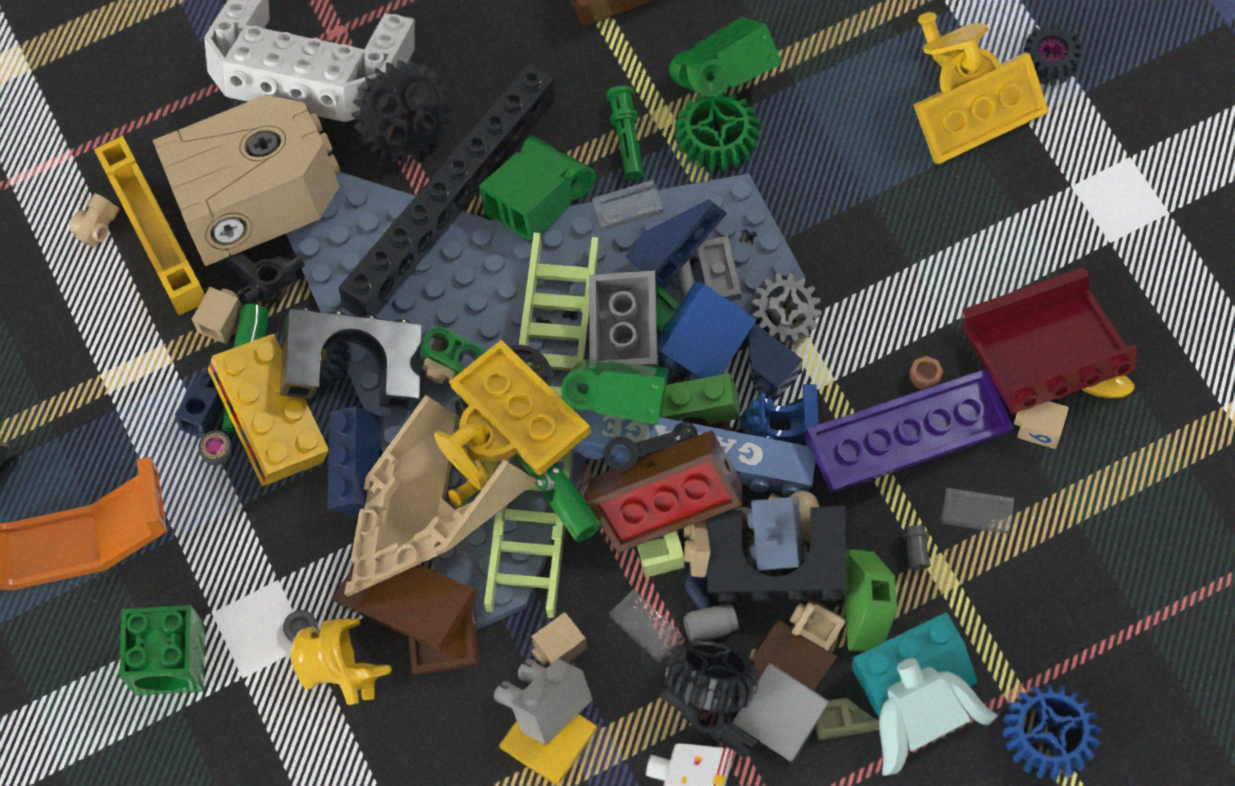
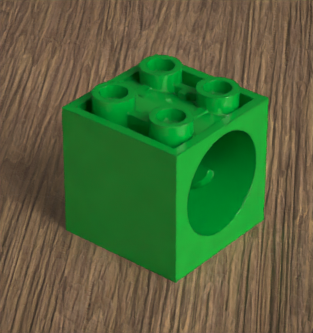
(162, 650)

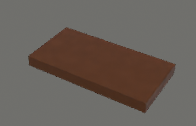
(414, 604)

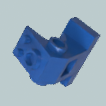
(803, 415)

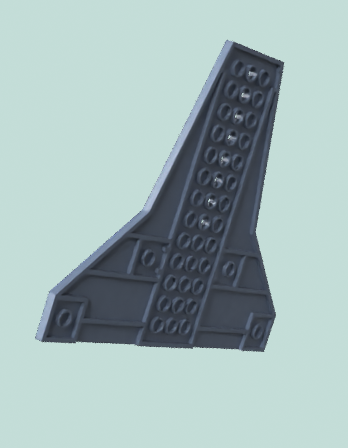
(477, 289)

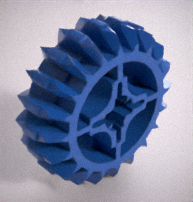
(1056, 745)

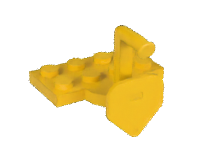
(977, 92)
(506, 416)

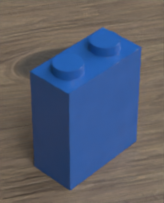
(703, 333)

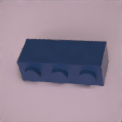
(351, 456)

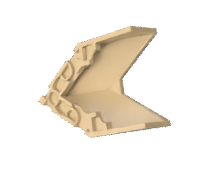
(407, 503)

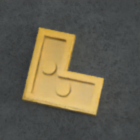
(557, 756)

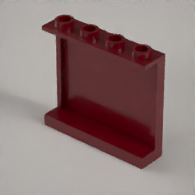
(1046, 341)

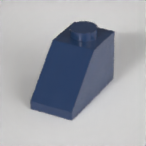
(771, 363)

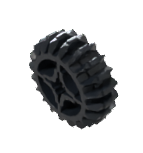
(711, 676)

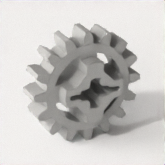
(799, 309)

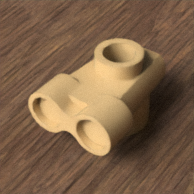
(93, 225)

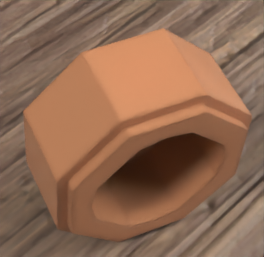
(925, 373)

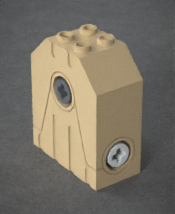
(249, 174)

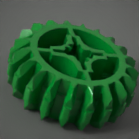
(731, 119)

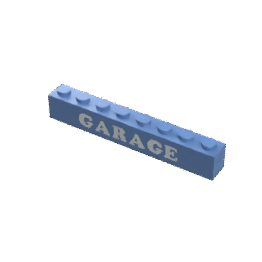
(758, 461)

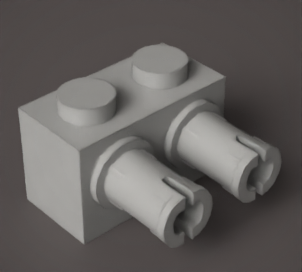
(549, 700)

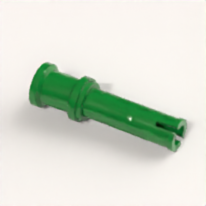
(624, 119)

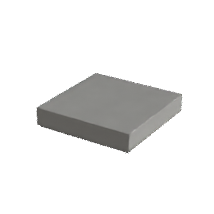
(781, 712)

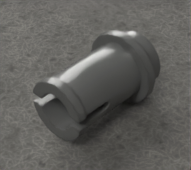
(917, 547)

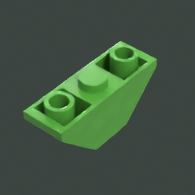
(871, 601)

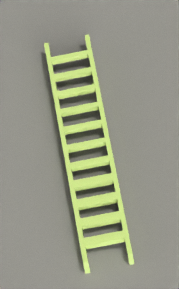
(557, 362)

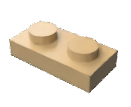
(697, 547)

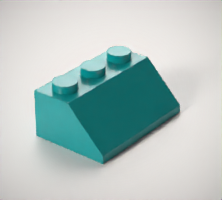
(931, 644)

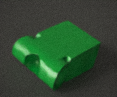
(726, 58)
(534, 188)
(617, 389)

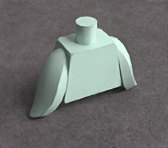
(923, 709)

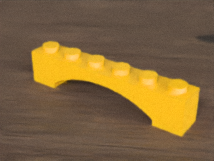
(150, 225)

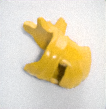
(330, 658)

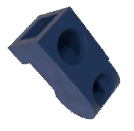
(199, 406)

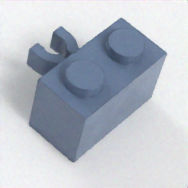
(776, 533)

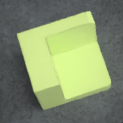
(661, 555)

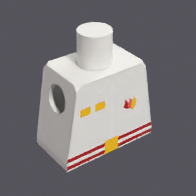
(692, 766)

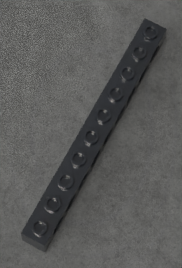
(447, 193)

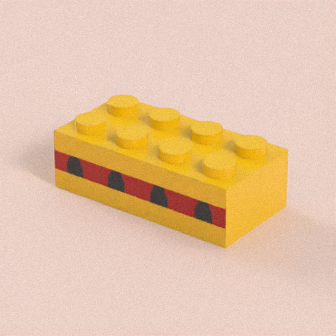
(272, 428)

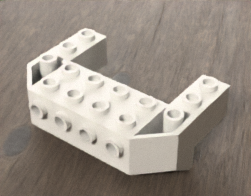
(322, 74)

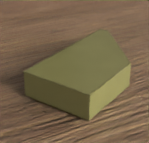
(844, 719)

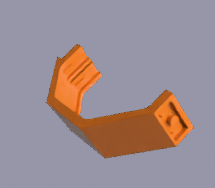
(83, 537)

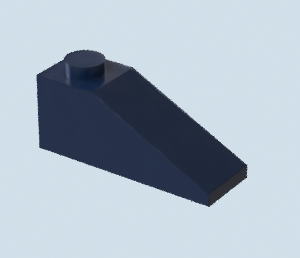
(674, 241)

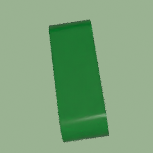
(454, 345)

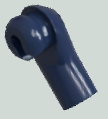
(697, 591)

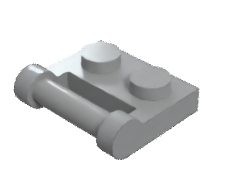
(716, 268)

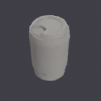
(710, 622)

